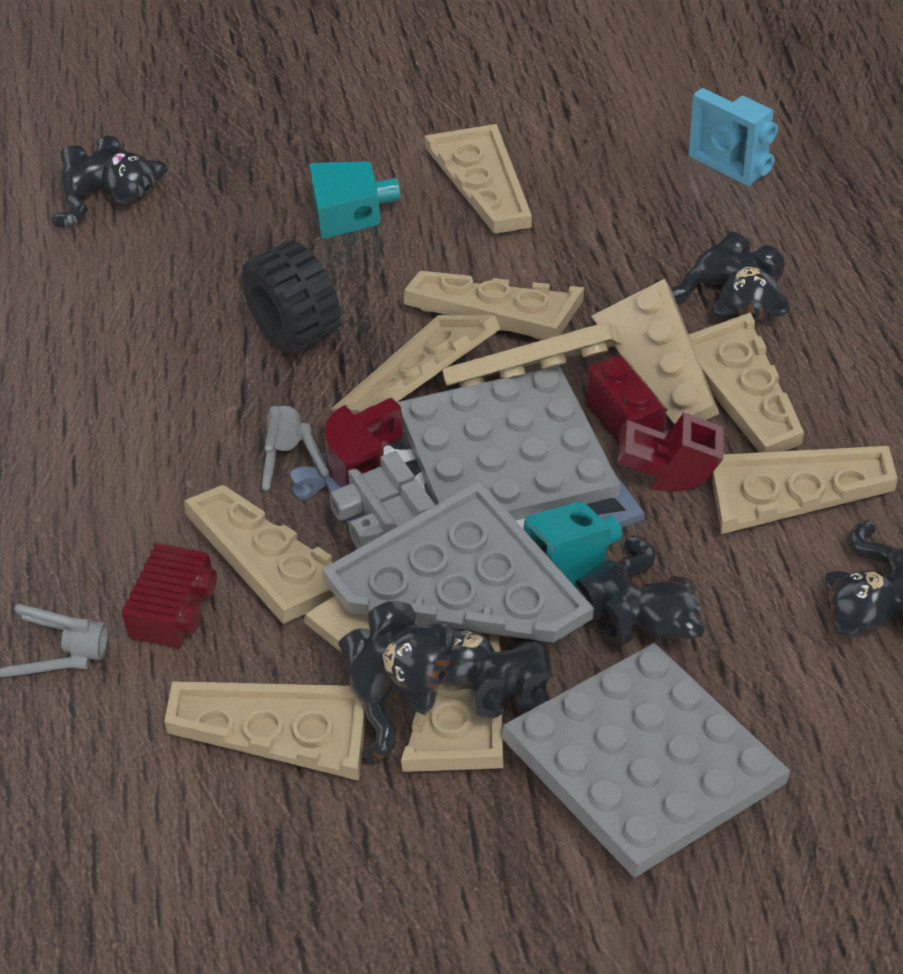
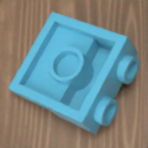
(732, 135)

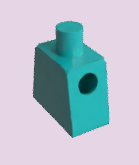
(349, 196)
(573, 537)

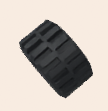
(291, 296)

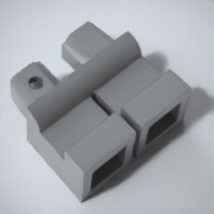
(381, 498)

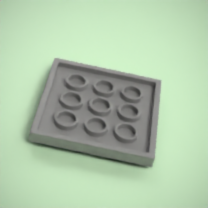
(513, 436)
(644, 758)

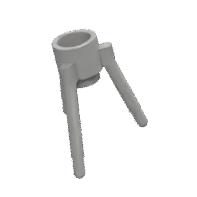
(283, 434)
(80, 637)

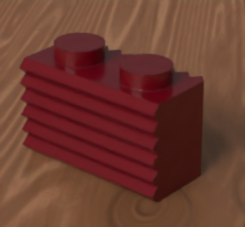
(622, 395)
(169, 595)

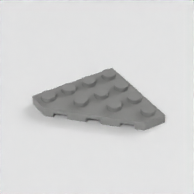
(464, 569)

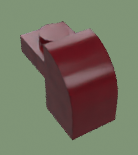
(360, 438)
(673, 459)

